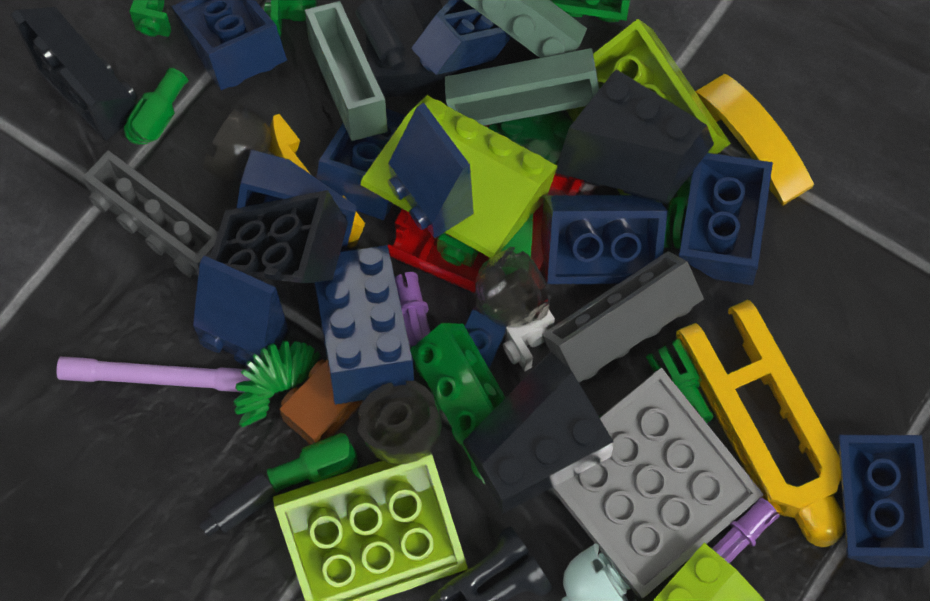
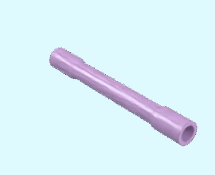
(93, 370)

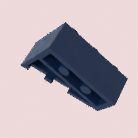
(459, 39)

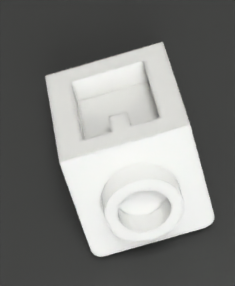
(519, 338)

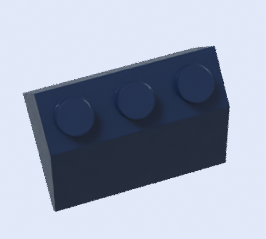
(726, 217)
(600, 237)
(885, 500)

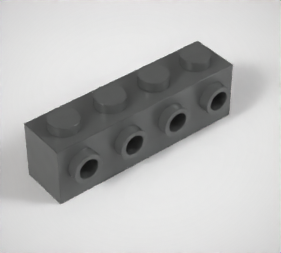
(151, 212)
(624, 316)

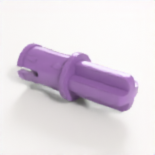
(412, 307)
(746, 530)

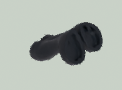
(509, 551)

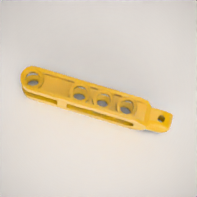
(810, 504)

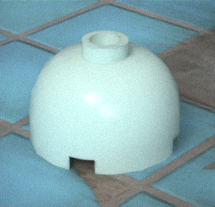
(593, 578)

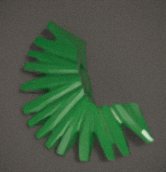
(272, 373)

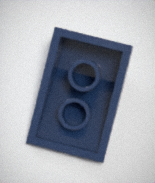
(231, 38)
(348, 161)
(431, 175)
(278, 178)
(236, 312)

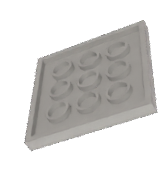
(660, 488)

